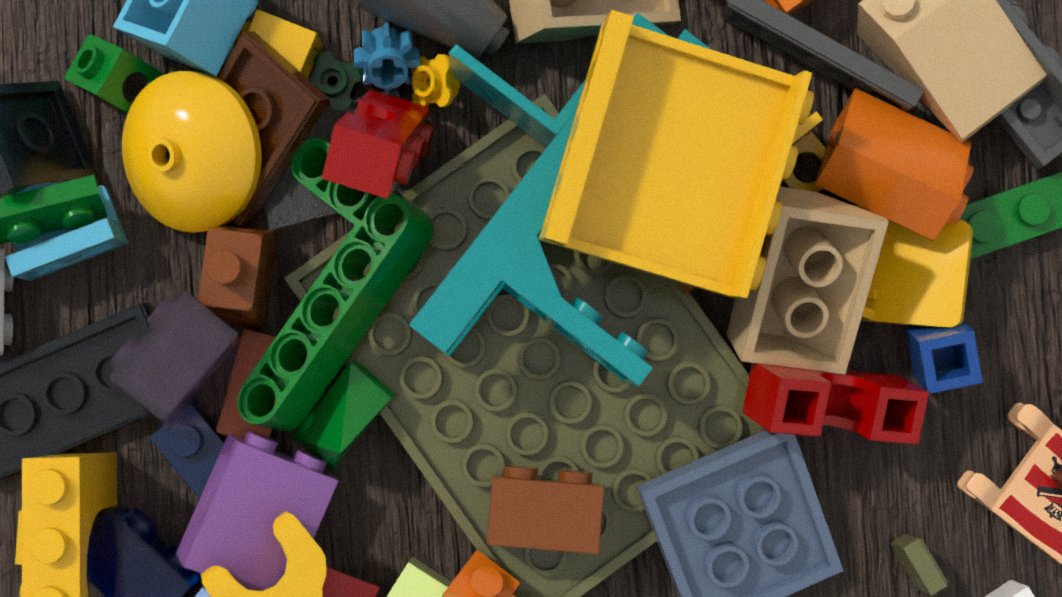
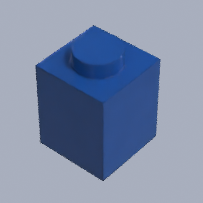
(944, 357)

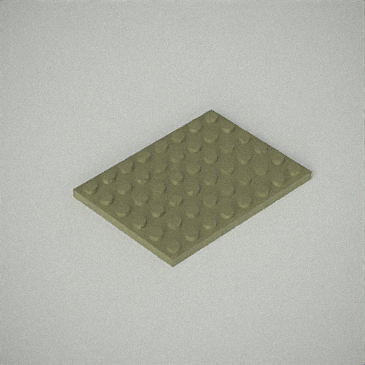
(528, 392)

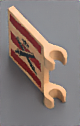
(1029, 497)

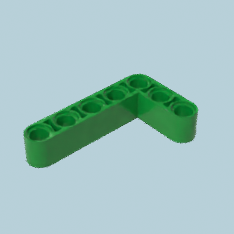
(340, 286)

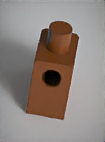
(238, 274)

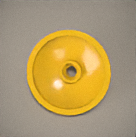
(210, 149)

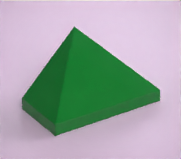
(343, 414)

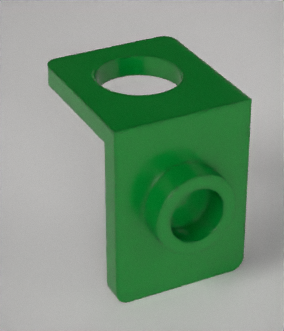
(103, 69)

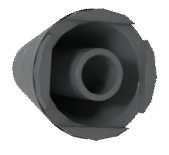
(467, 23)

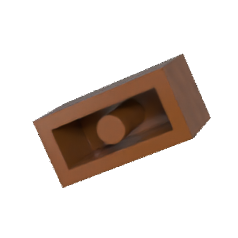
(545, 511)

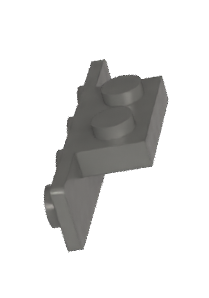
(1037, 117)

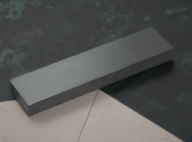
(820, 52)

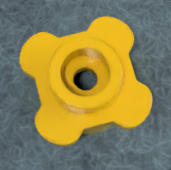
(434, 82)

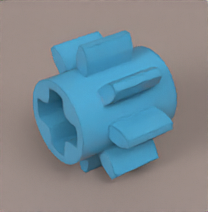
(386, 57)

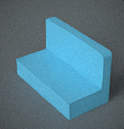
(66, 246)

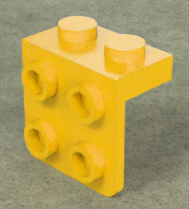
(921, 278)

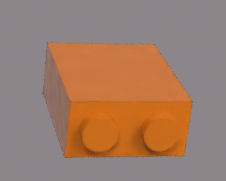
(896, 165)

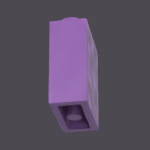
(241, 502)

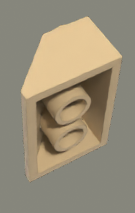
(811, 285)

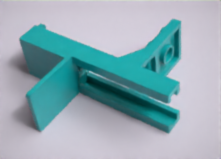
(509, 248)

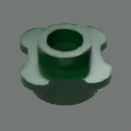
(347, 75)

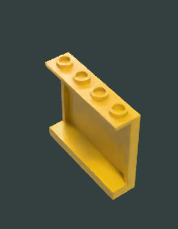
(676, 159)

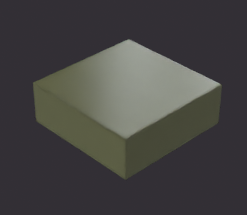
(919, 564)

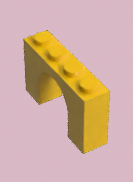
(57, 517)

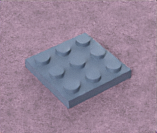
(742, 521)

